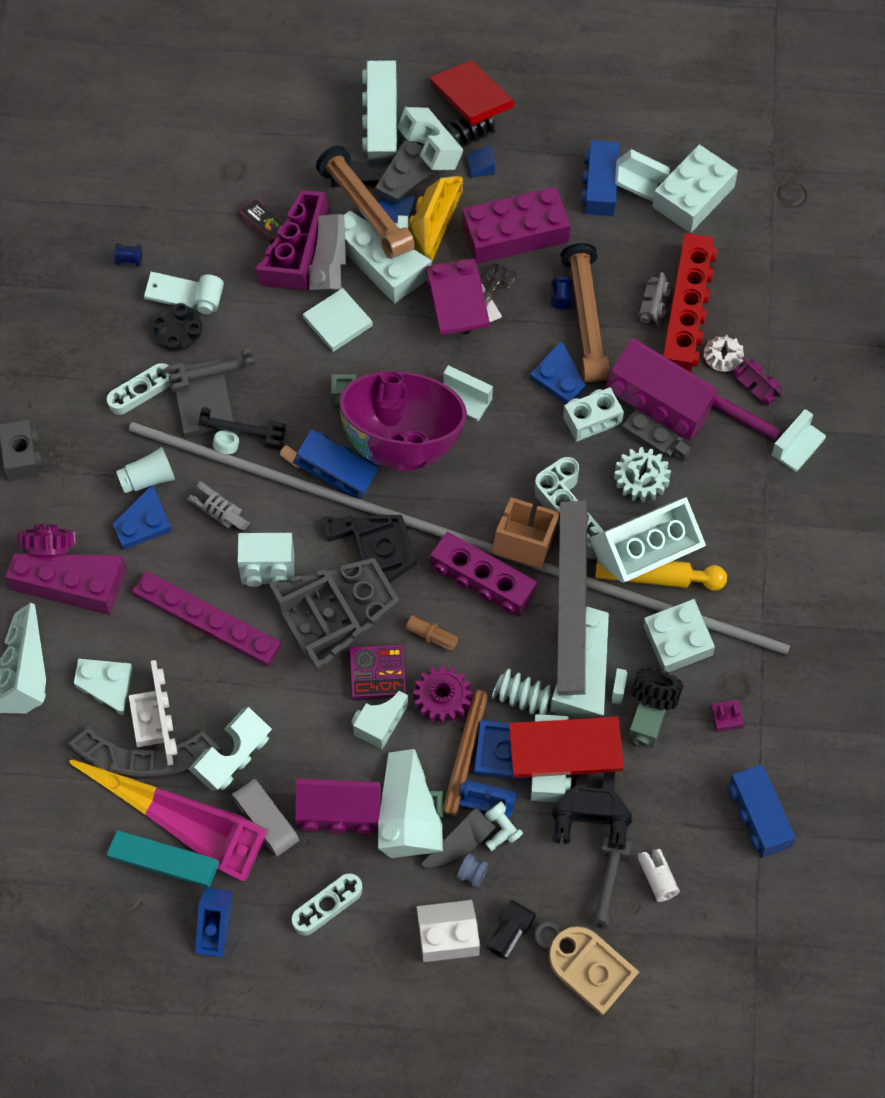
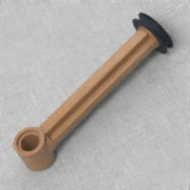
(335, 164)
(579, 258)

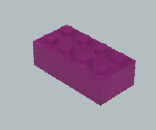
(516, 225)

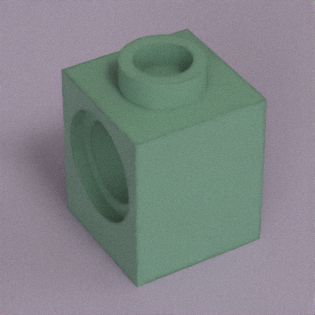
(646, 726)

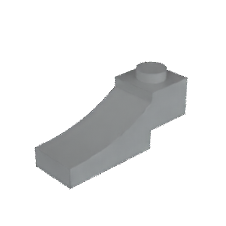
(329, 253)

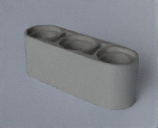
(261, 810)

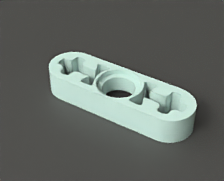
(137, 399)
(306, 911)

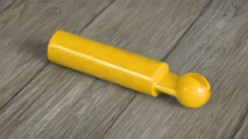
(674, 575)

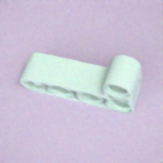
(561, 492)

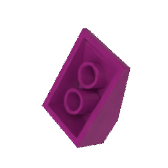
(457, 296)

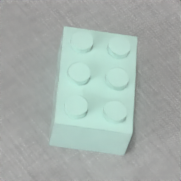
(694, 188)

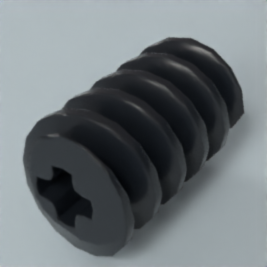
(462, 129)

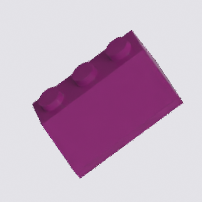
(337, 806)

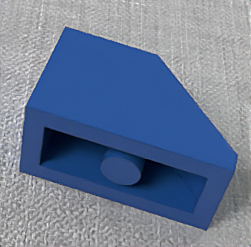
(213, 922)

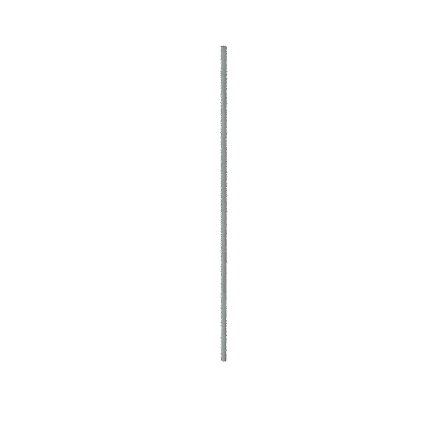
(437, 530)

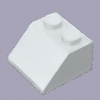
(448, 931)

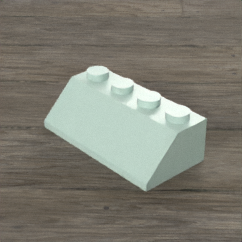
(648, 540)

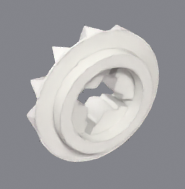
(713, 355)

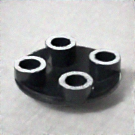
(177, 327)

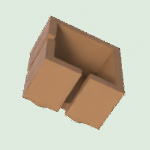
(521, 542)

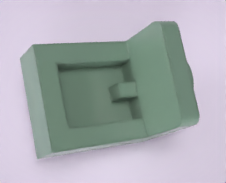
(338, 383)

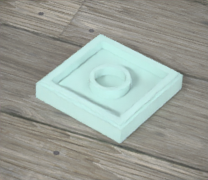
(337, 320)

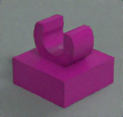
(727, 715)

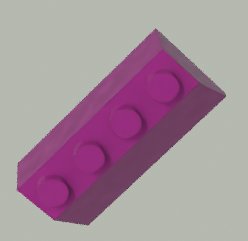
(662, 389)

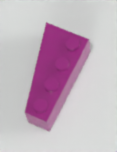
(295, 245)
(69, 579)

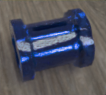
(128, 255)
(562, 293)

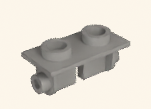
(655, 310)

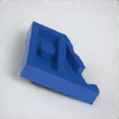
(559, 375)

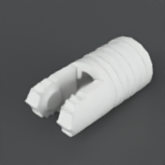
(658, 875)

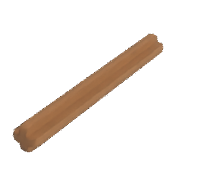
(465, 752)

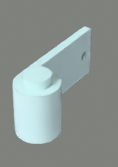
(199, 296)

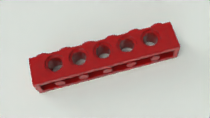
(694, 249)

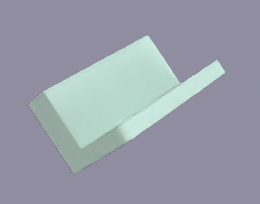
(640, 174)
(472, 391)
(798, 442)

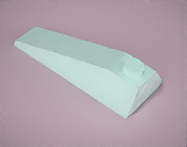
(22, 665)
(407, 812)

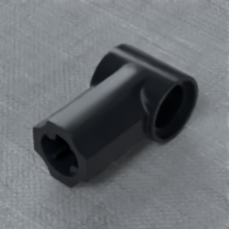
(513, 924)

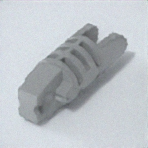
(219, 508)

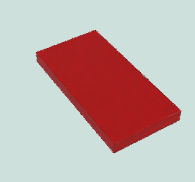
(472, 92)
(566, 747)

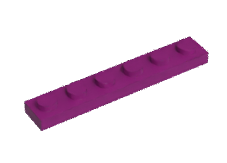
(207, 618)

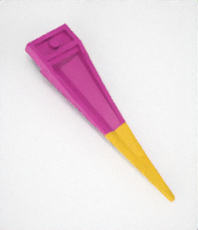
(196, 824)

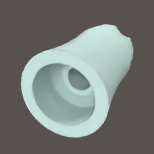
(146, 472)

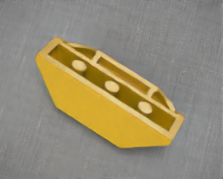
(434, 214)

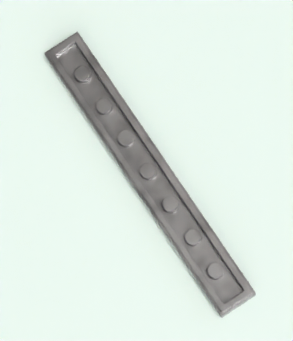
(572, 599)

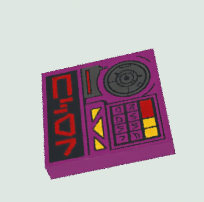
(377, 672)

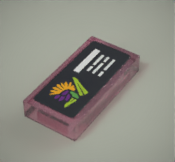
(261, 219)

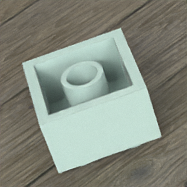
(265, 558)
(679, 636)

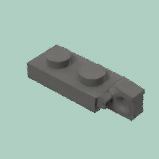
(655, 435)

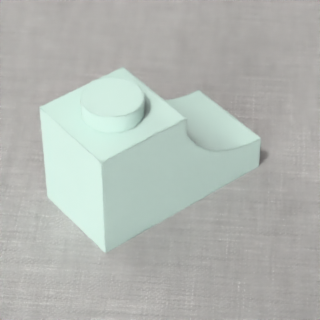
(378, 722)

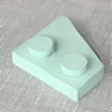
(105, 681)

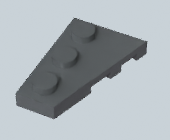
(404, 173)

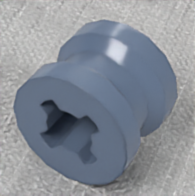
(472, 870)

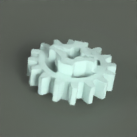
(651, 482)

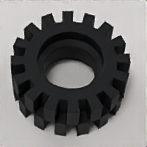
(657, 689)

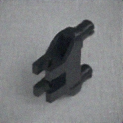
(592, 806)

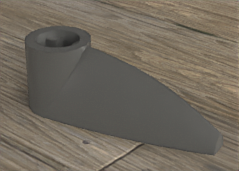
(462, 839)

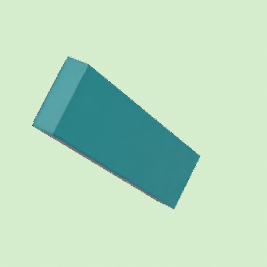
(163, 859)

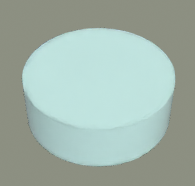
(225, 442)

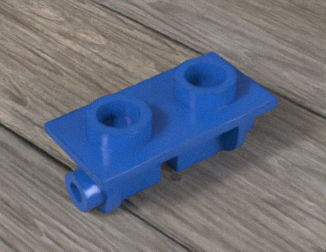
(485, 797)

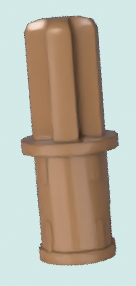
(432, 633)

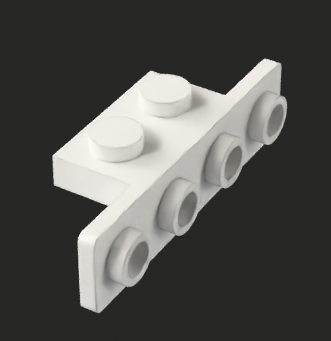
(149, 717)

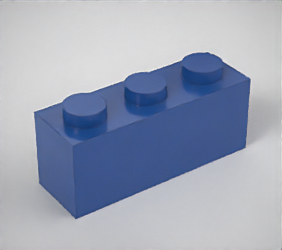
(600, 178)
(335, 464)
(761, 811)

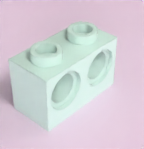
(596, 418)

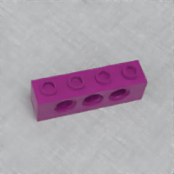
(477, 561)

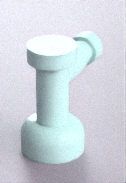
(508, 830)

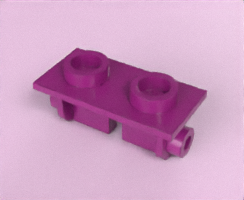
(765, 387)

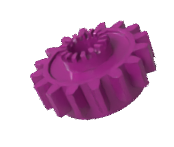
(46, 540)
(442, 682)

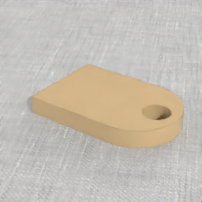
(591, 969)

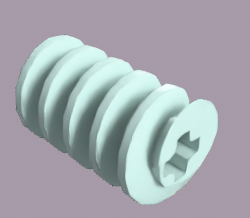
(522, 692)

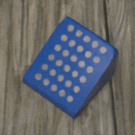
(481, 162)

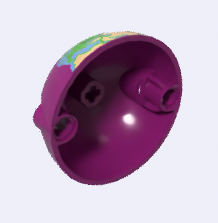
(401, 418)

